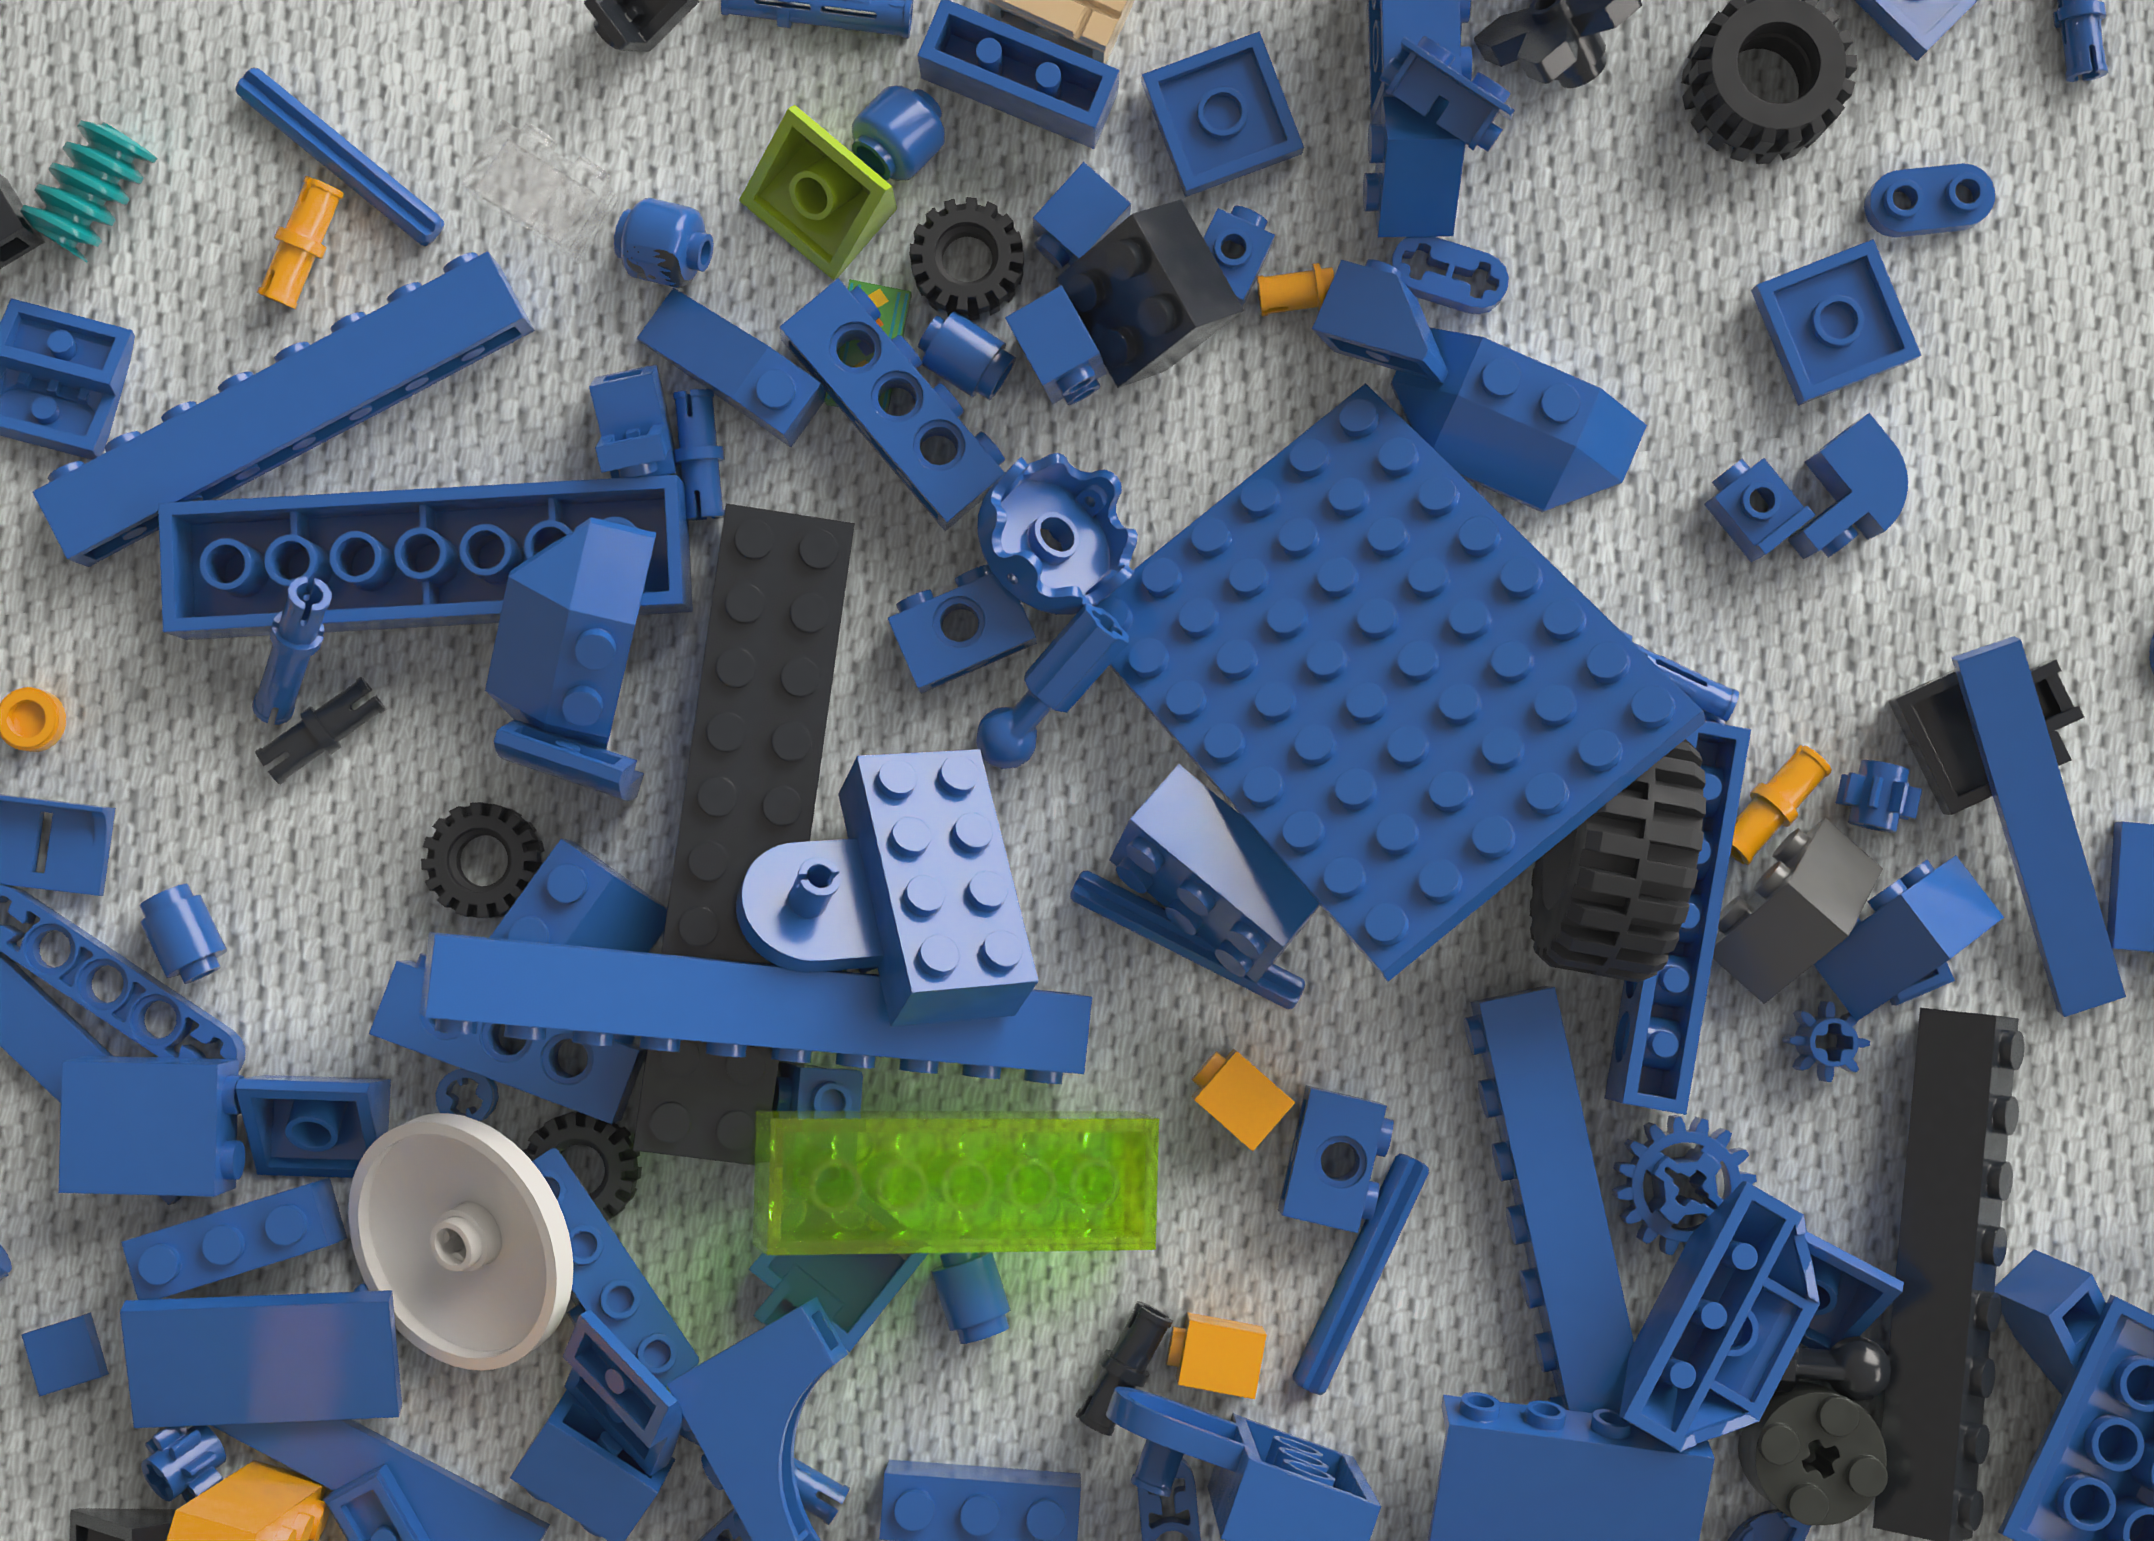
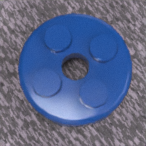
(1078, 514)

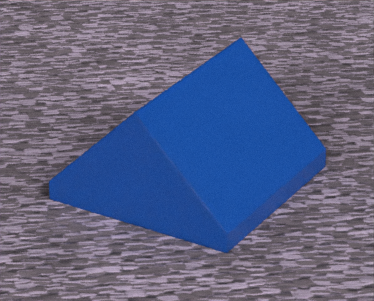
(312, 1122)
(1849, 1294)

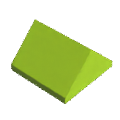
(818, 194)

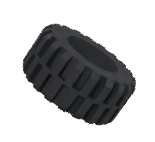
(1624, 878)

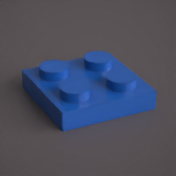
(1222, 114)
(1835, 322)

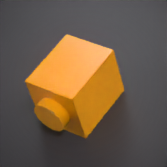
(1240, 1097)
(1217, 1355)

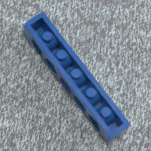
(1664, 1013)

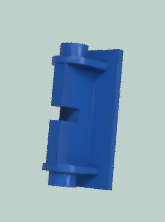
(1471, 103)

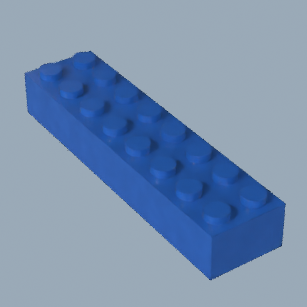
(398, 552)

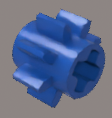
(1878, 796)
(1832, 1057)
(183, 1462)

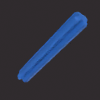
(339, 156)
(1152, 923)
(1360, 1275)

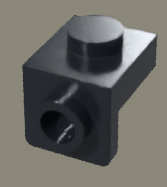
(637, 23)

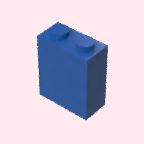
(149, 1126)

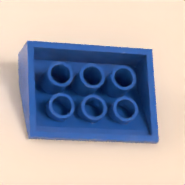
(2098, 1451)

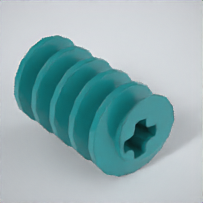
(86, 187)

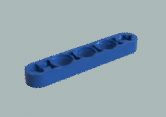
(139, 987)

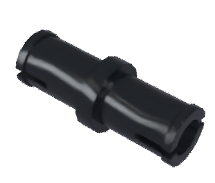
(320, 730)
(1124, 1364)

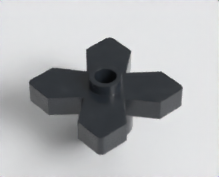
(1555, 38)

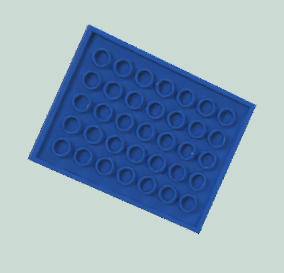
(1389, 679)

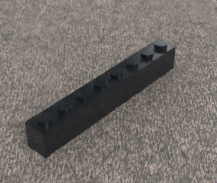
(1949, 1273)

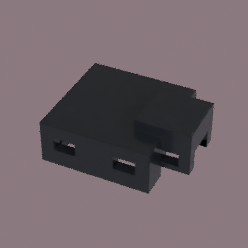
(1944, 741)

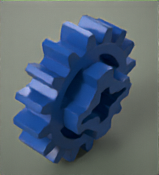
(1666, 1205)

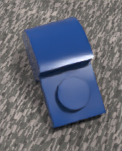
(633, 424)
(1868, 486)

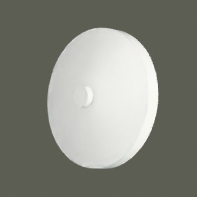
(461, 1240)

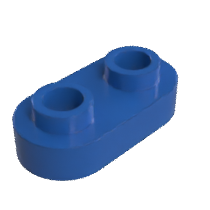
(1932, 200)

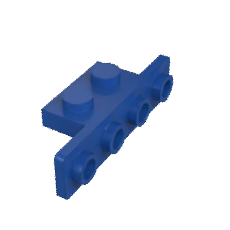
(611, 1282)

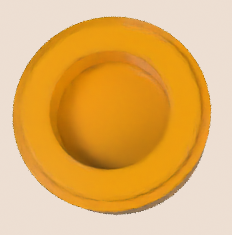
(31, 719)

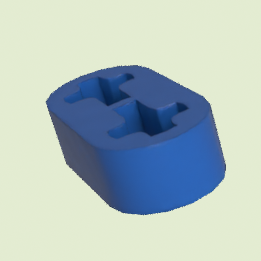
(1452, 259)

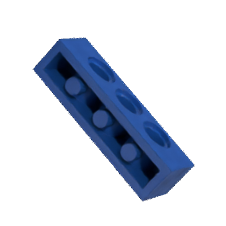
(845, 315)
(598, 1091)

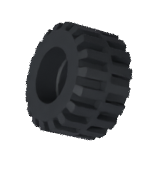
(1740, 118)

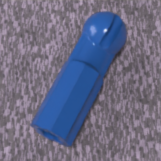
(1053, 683)

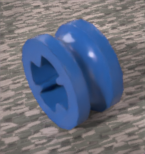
(448, 1101)

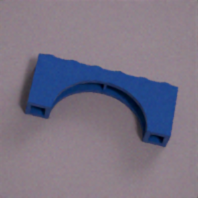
(747, 1418)

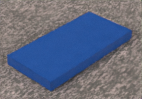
(261, 1359)

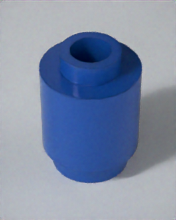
(966, 355)
(182, 933)
(971, 1295)

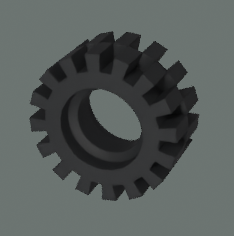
(959, 222)
(445, 853)
(611, 1144)

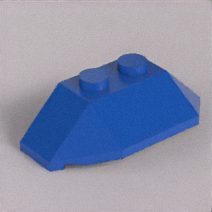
(1519, 423)
(571, 630)
(1723, 1323)

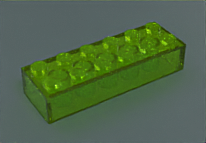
(954, 1181)

